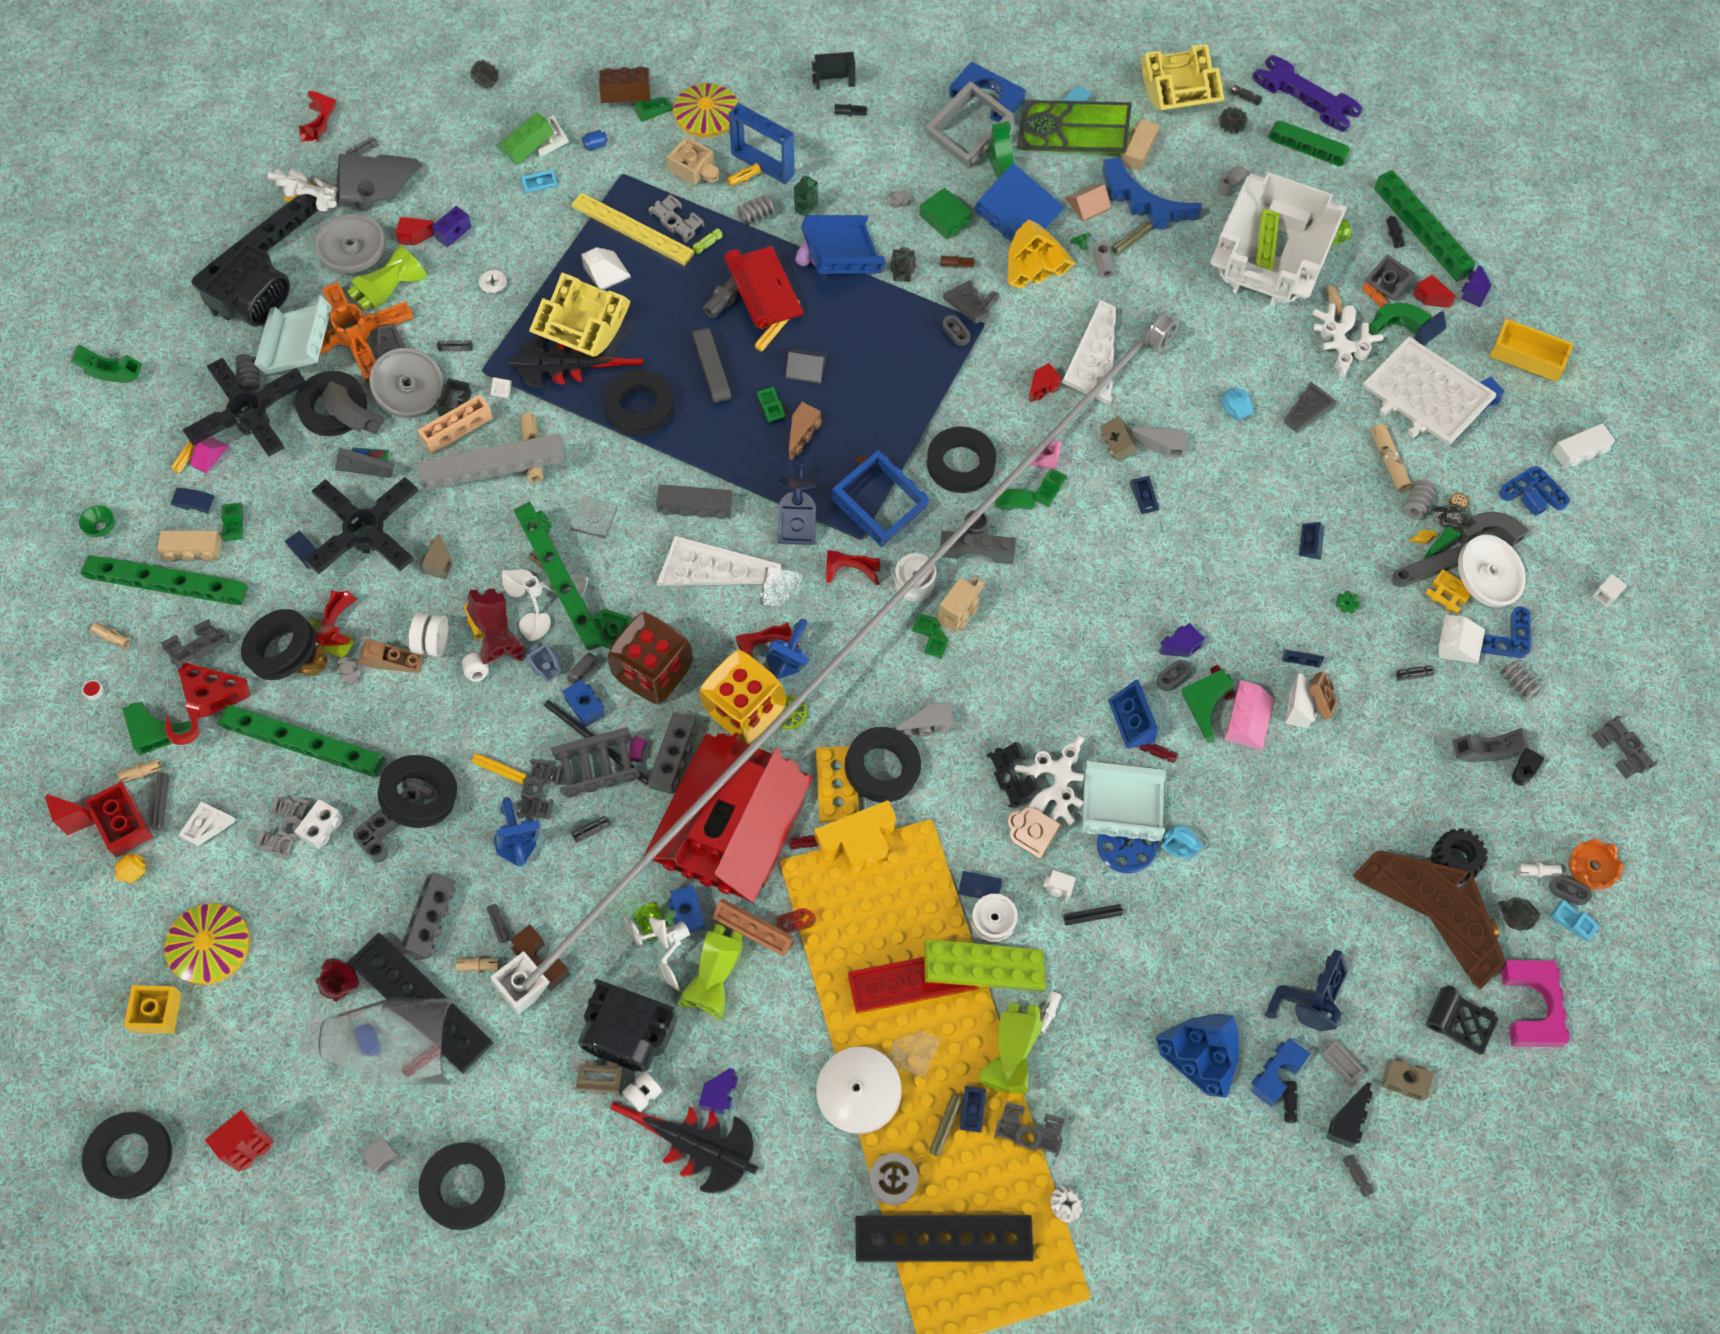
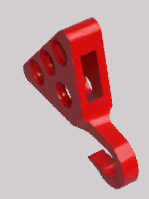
(205, 697)

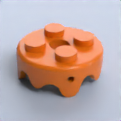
(1604, 856)

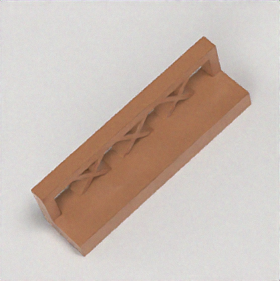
(753, 927)

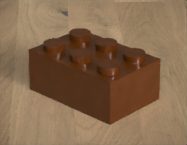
(625, 85)

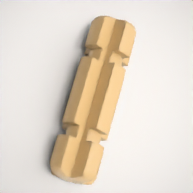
(1335, 299)

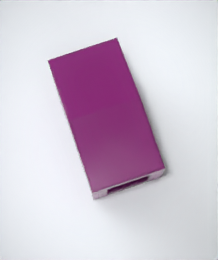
(636, 749)

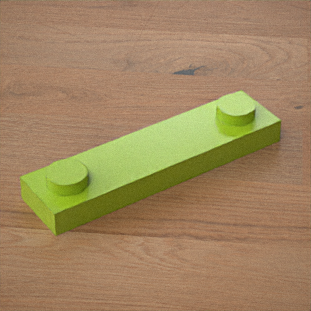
(1267, 239)

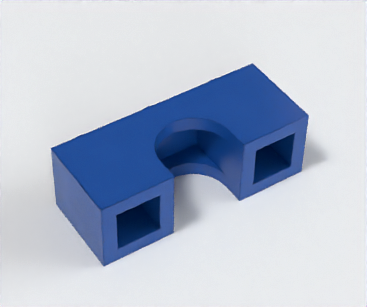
(1290, 1057)

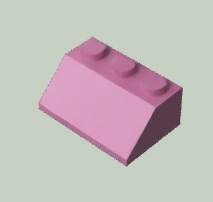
(1249, 715)

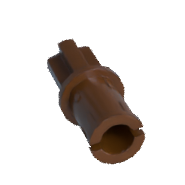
(955, 261)

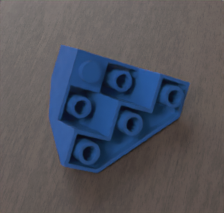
(1203, 1051)

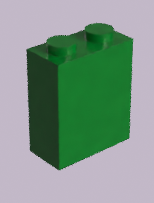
(945, 213)

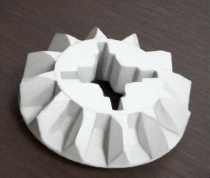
(486, 278)
(1063, 1212)

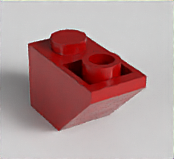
(1044, 381)

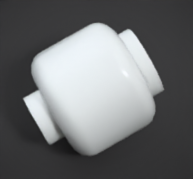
(473, 667)

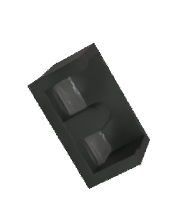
(453, 395)

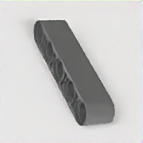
(711, 365)

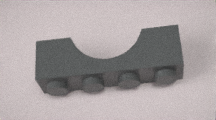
(997, 548)

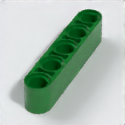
(1309, 143)

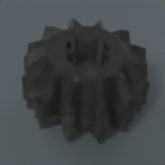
(484, 74)
(1232, 120)

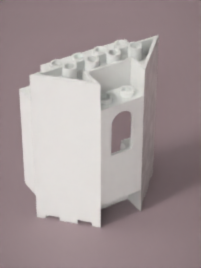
(1304, 215)

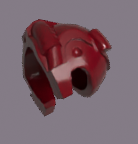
(337, 979)

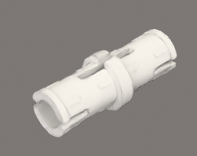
(1539, 870)
(1047, 1012)

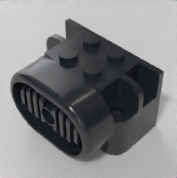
(246, 287)
(626, 1027)

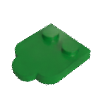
(607, 626)

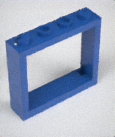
(780, 171)
(860, 517)

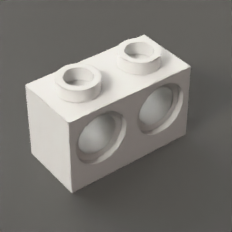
(315, 822)

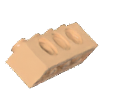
(455, 424)

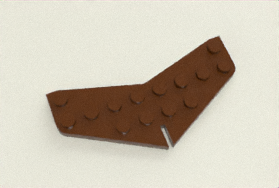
(1454, 911)

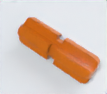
(1378, 298)

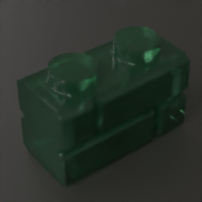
(805, 195)

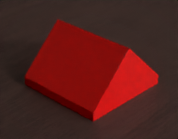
(68, 815)

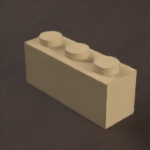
(1140, 144)
(189, 545)

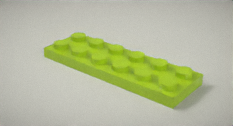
(984, 965)

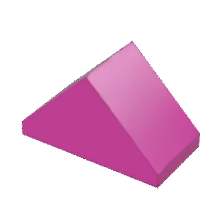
(207, 453)

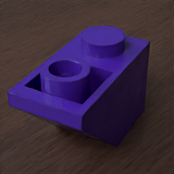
(1477, 288)
(1183, 642)
(716, 1092)

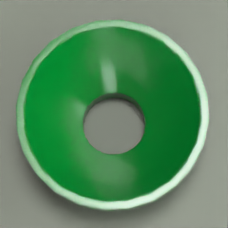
(92, 517)

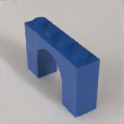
(1010, 94)

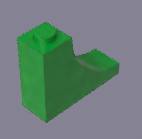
(1000, 148)
(1203, 698)
(146, 731)

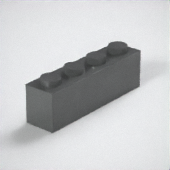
(694, 501)

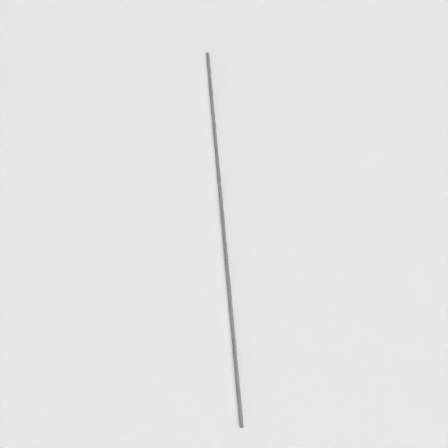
(578, 930)

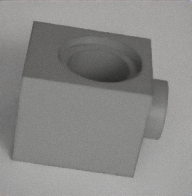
(379, 1156)

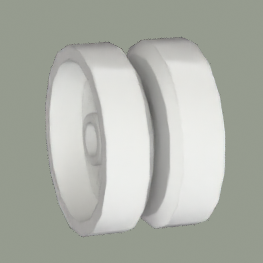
(906, 569)
(428, 634)
(994, 906)

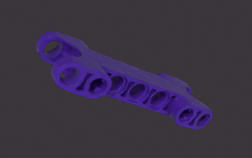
(1331, 107)

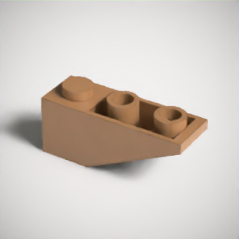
(804, 422)
(387, 657)

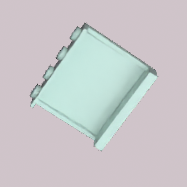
(293, 338)
(1123, 801)

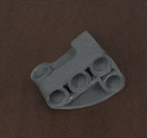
(372, 178)

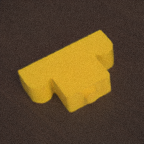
(858, 835)

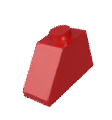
(413, 230)
(1434, 293)

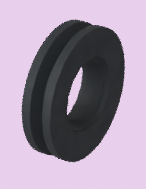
(308, 395)
(638, 423)
(967, 438)
(291, 658)
(895, 742)
(413, 814)
(102, 1138)
(440, 1164)

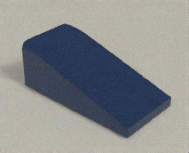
(1144, 494)
(972, 1108)

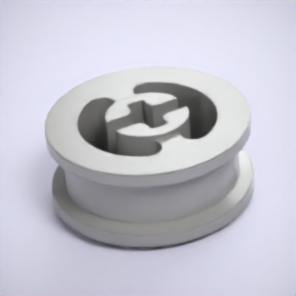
(1161, 331)
(909, 1181)

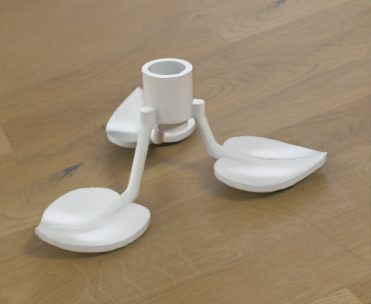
(518, 582)
(671, 934)

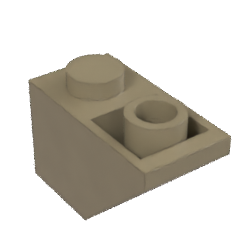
(437, 561)

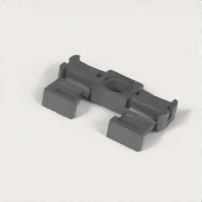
(209, 640)
(1618, 731)
(537, 775)
(1010, 1131)

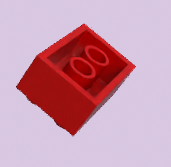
(118, 819)
(239, 1141)

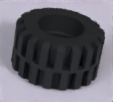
(1467, 844)

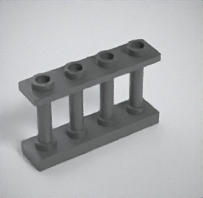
(582, 748)

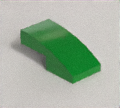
(770, 404)
(1050, 487)
(1015, 498)
(232, 521)

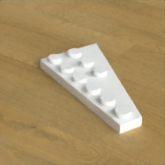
(1094, 354)
(702, 564)

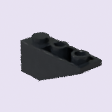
(1347, 1122)

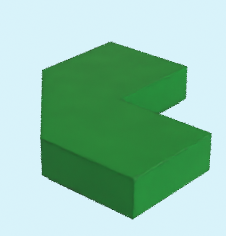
(930, 627)

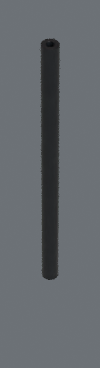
(585, 733)

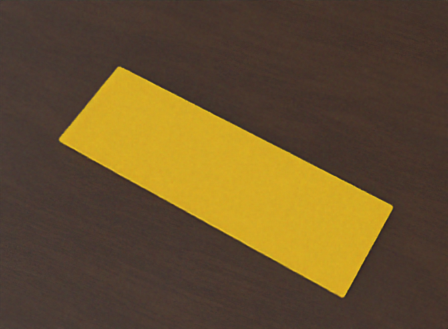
(882, 919)

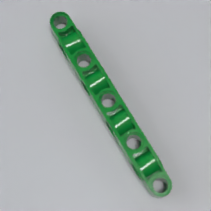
(555, 571)
(164, 580)
(301, 741)

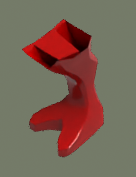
(324, 105)
(865, 564)
(328, 633)
(748, 641)

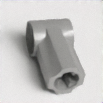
(1231, 180)
(1103, 259)

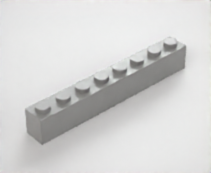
(492, 461)

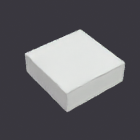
(500, 388)

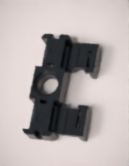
(1015, 788)

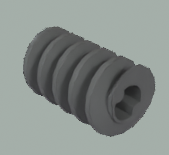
(247, 372)

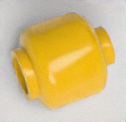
(130, 868)

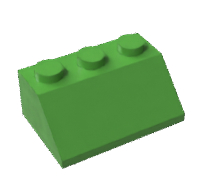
(526, 138)

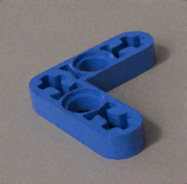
(1533, 481)
(1516, 640)

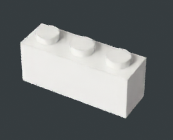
(1583, 446)

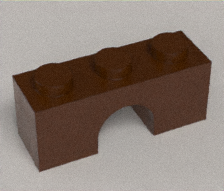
(530, 942)

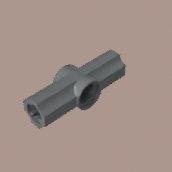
(723, 296)

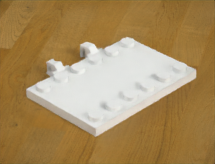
(1428, 391)

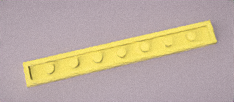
(633, 229)

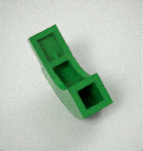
(1399, 314)
(113, 370)

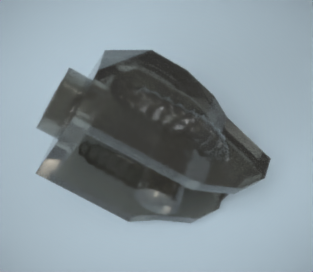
(903, 264)
(1450, 515)
(1519, 913)

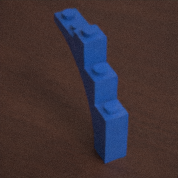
(1140, 201)

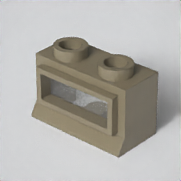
(599, 1078)

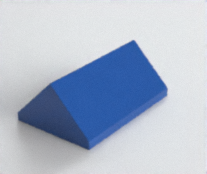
(1133, 716)

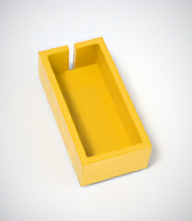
(1531, 350)

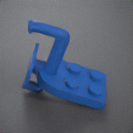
(784, 657)
(515, 841)

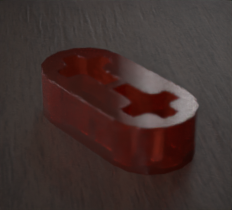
(794, 917)

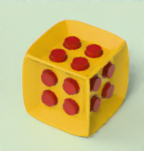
(743, 696)

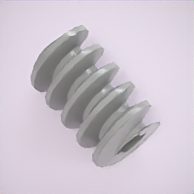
(755, 208)
(1420, 498)
(1521, 680)

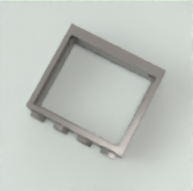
(951, 109)

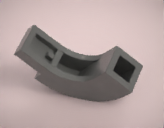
(345, 410)
(1494, 523)
(1477, 749)

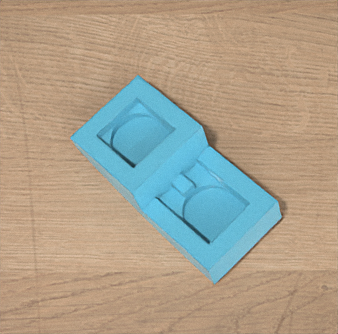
(1576, 922)

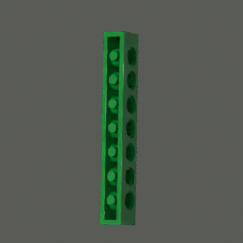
(1424, 225)

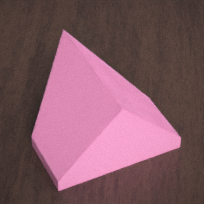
(1048, 457)

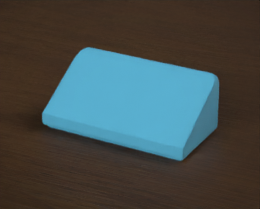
(1078, 94)
(539, 181)

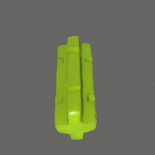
(707, 241)

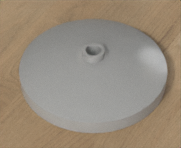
(350, 243)
(408, 368)

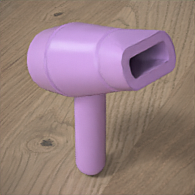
(803, 255)

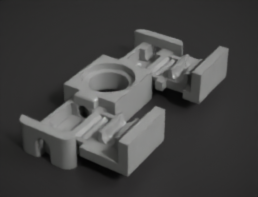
(665, 213)
(296, 813)

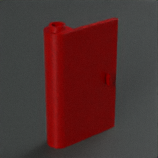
(757, 282)

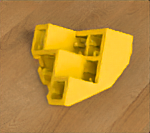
(1035, 256)

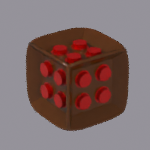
(650, 658)

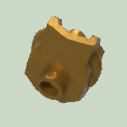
(316, 662)

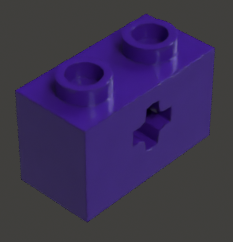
(451, 226)

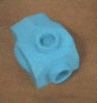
(1237, 403)
(1181, 842)

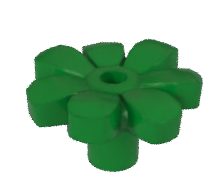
(1081, 240)
(544, 519)
(1347, 602)

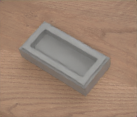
(1343, 1062)

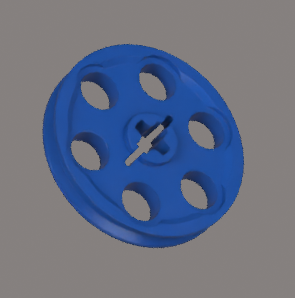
(1127, 852)

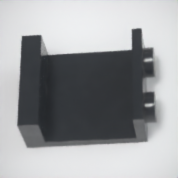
(834, 66)

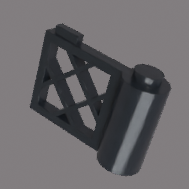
(1447, 1009)

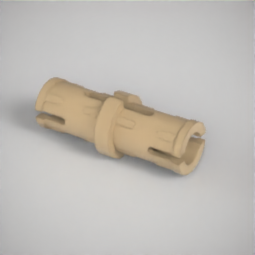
(110, 635)
(139, 770)
(477, 964)

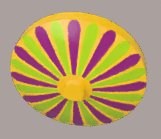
(704, 109)
(207, 944)

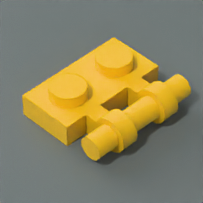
(1451, 587)

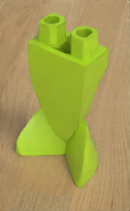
(380, 284)
(716, 964)
(1015, 1038)

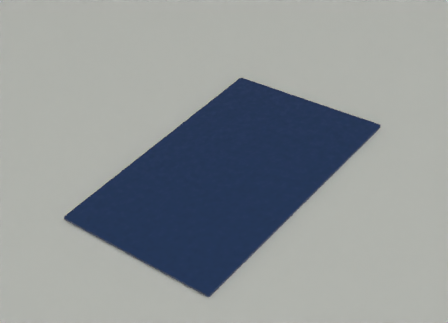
(878, 383)

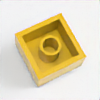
(152, 1009)

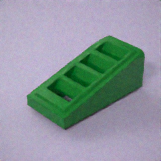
(647, 110)
(1444, 541)

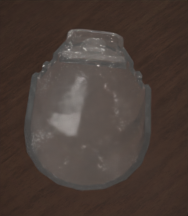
(384, 1040)

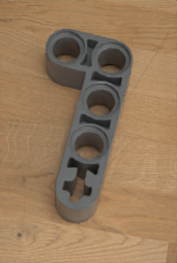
(376, 833)

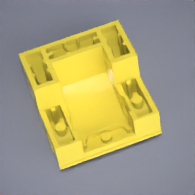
(1181, 78)
(580, 316)

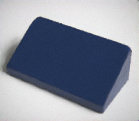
(1431, 329)
(1311, 540)
(1302, 658)
(978, 885)

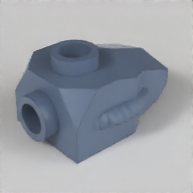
(544, 661)

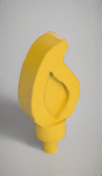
(1423, 536)

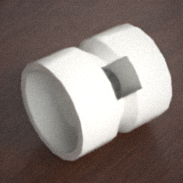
(636, 1096)

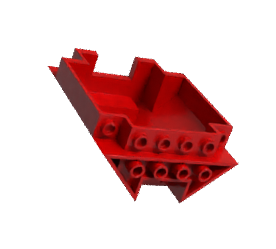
(766, 803)

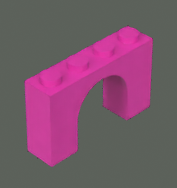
(1544, 978)

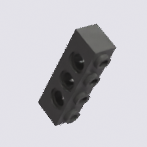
(678, 725)
(411, 943)

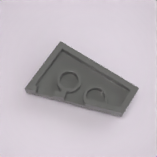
(1309, 407)

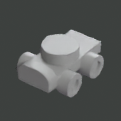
(901, 196)
(347, 668)

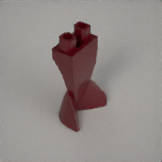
(490, 616)

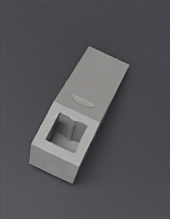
(1163, 441)
(932, 719)

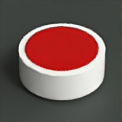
(92, 690)

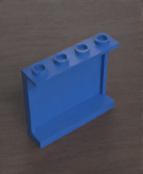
(1014, 201)
(841, 244)

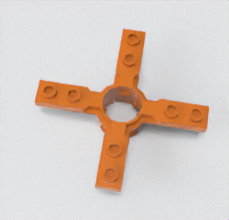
(356, 337)

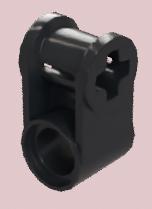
(1527, 766)

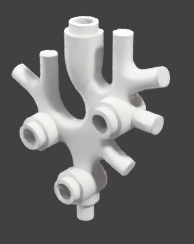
(297, 184)
(1345, 347)
(1062, 775)

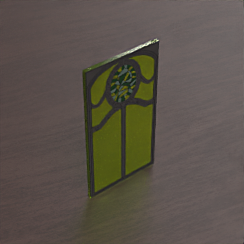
(1074, 126)

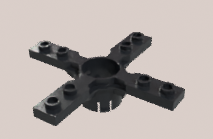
(239, 402)
(353, 520)

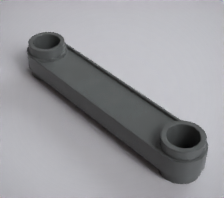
(1427, 567)

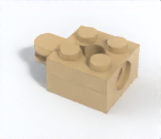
(692, 162)
(960, 604)

